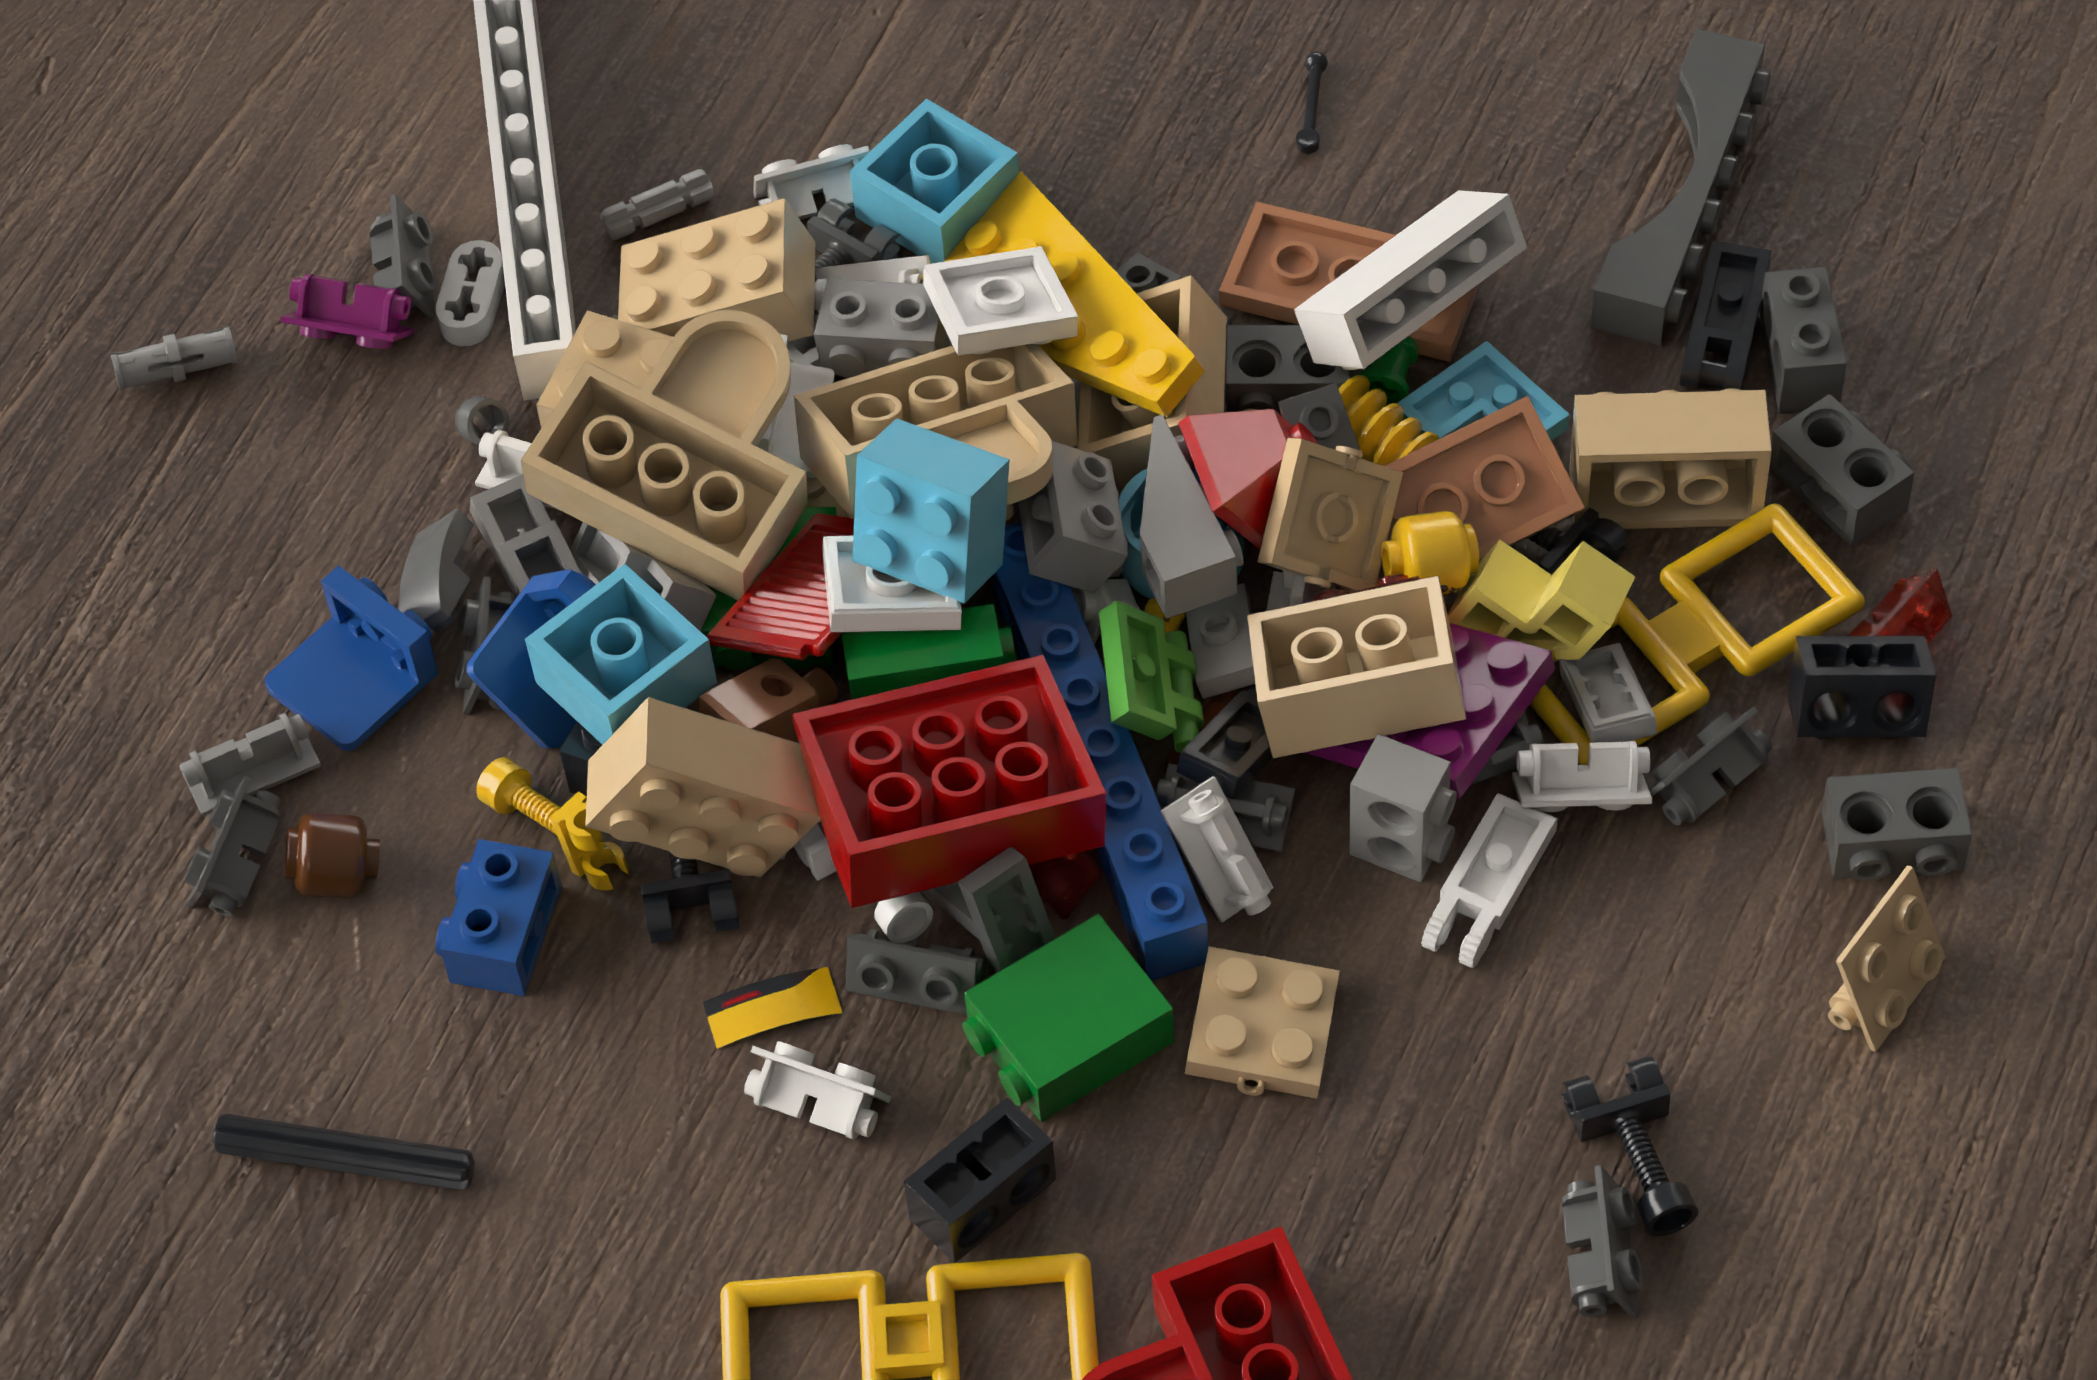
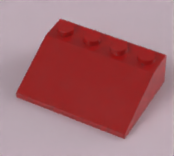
(949, 777)

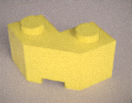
(1540, 609)

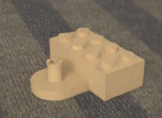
(993, 400)
(680, 456)

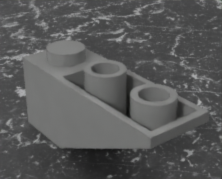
(1181, 541)

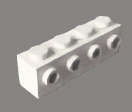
(1410, 279)

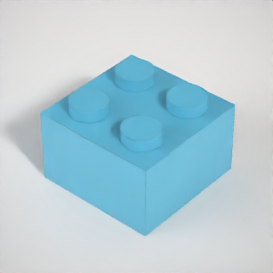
(931, 180)
(930, 510)
(617, 651)

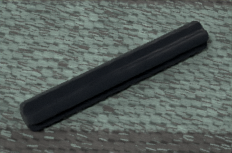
(343, 1151)

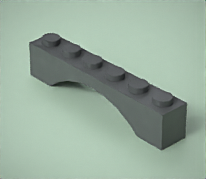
(1646, 271)

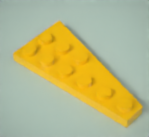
(1119, 337)

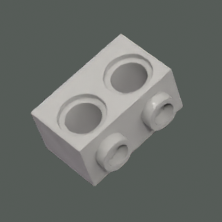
(1401, 808)

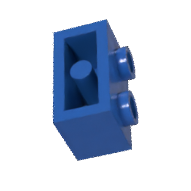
(499, 917)

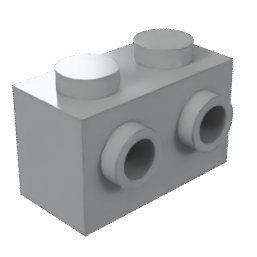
(875, 325)
(1075, 522)

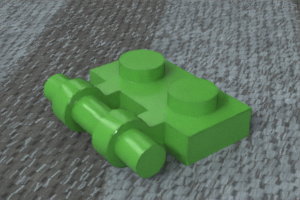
(1149, 675)

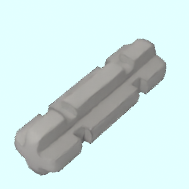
(657, 204)

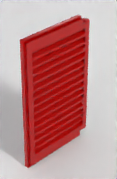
(788, 603)

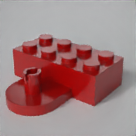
(1234, 1318)

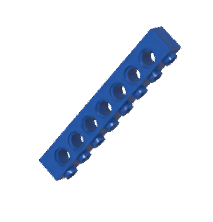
(1139, 850)

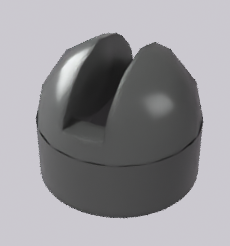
(487, 410)

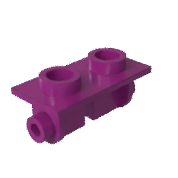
(371, 317)

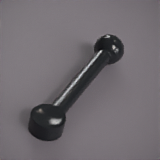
(1308, 139)

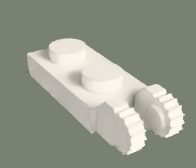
(1490, 875)

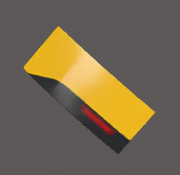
(771, 1004)

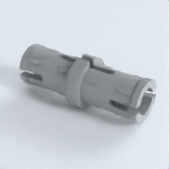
(174, 358)

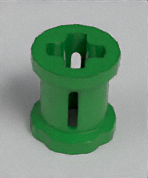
(1391, 370)

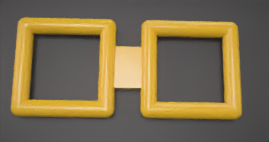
(1697, 632)
(912, 1336)

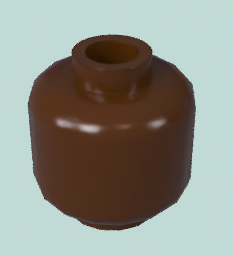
(330, 855)

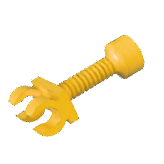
(508, 787)

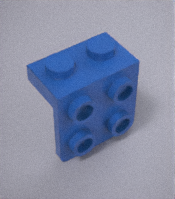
(503, 662)
(355, 664)

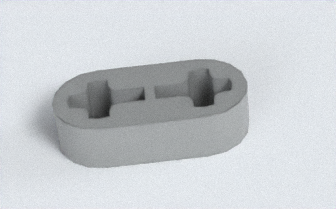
(459, 291)

